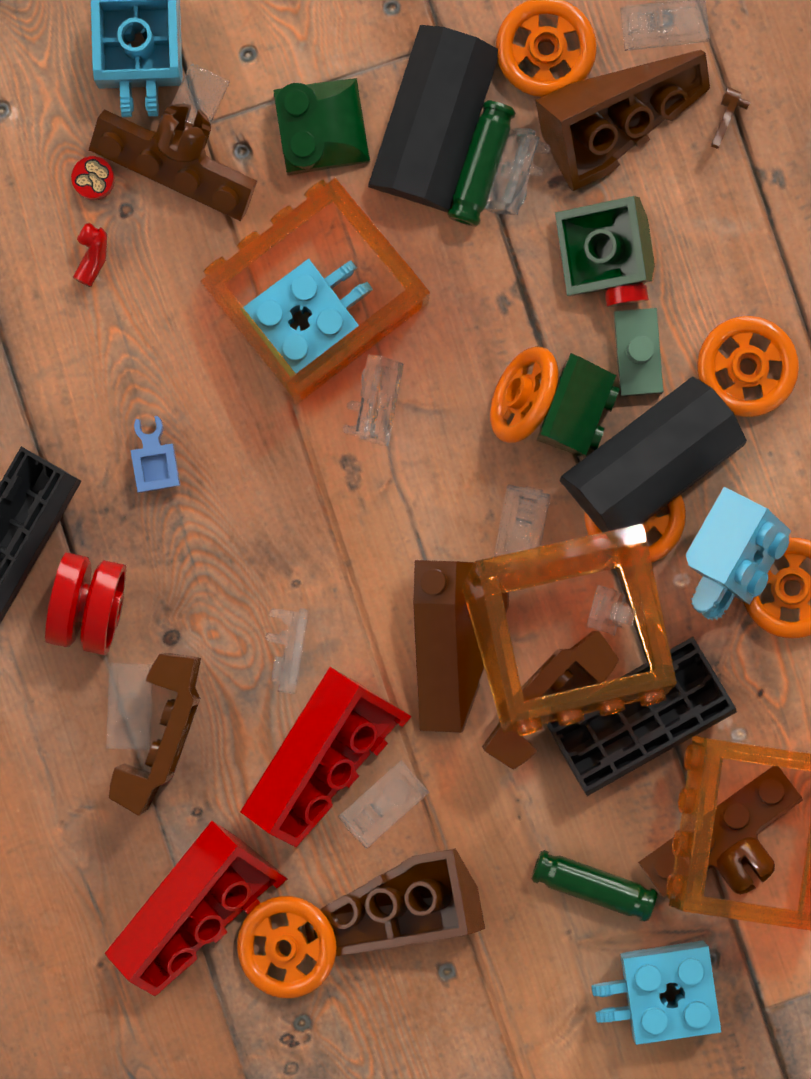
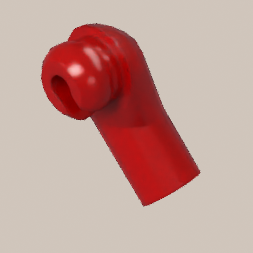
(95, 255)

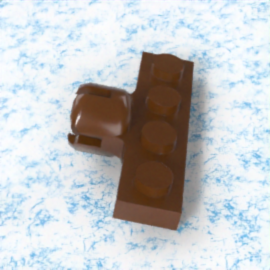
(174, 158)
(736, 834)

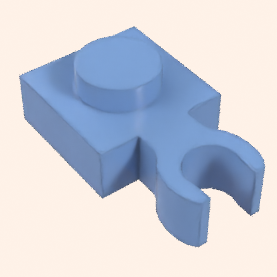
(155, 463)

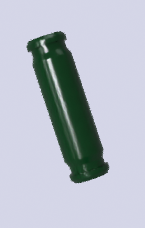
(481, 163)
(594, 885)

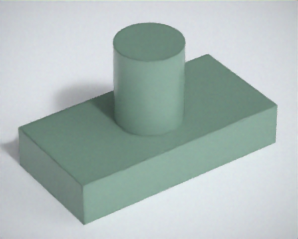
(638, 352)

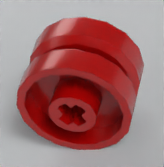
(79, 602)

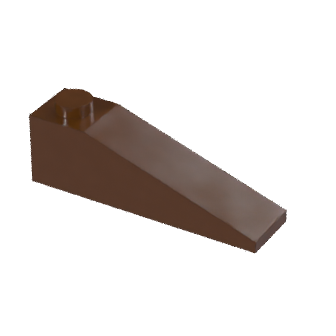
(606, 115)
(445, 646)
(411, 904)

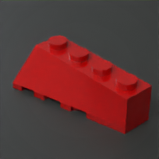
(321, 756)
(191, 908)

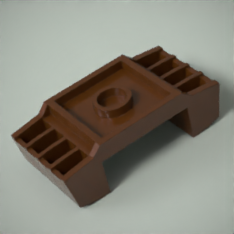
(589, 654)
(136, 787)

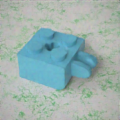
(149, 65)
(306, 292)
(734, 552)
(645, 977)

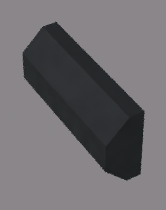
(434, 116)
(655, 457)
(30, 507)
(614, 745)

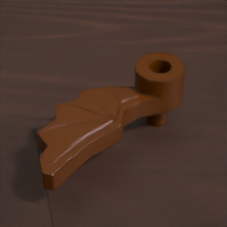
(730, 100)

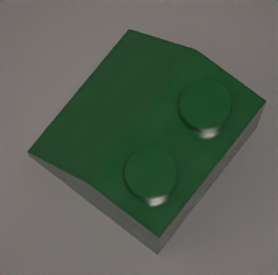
(577, 407)

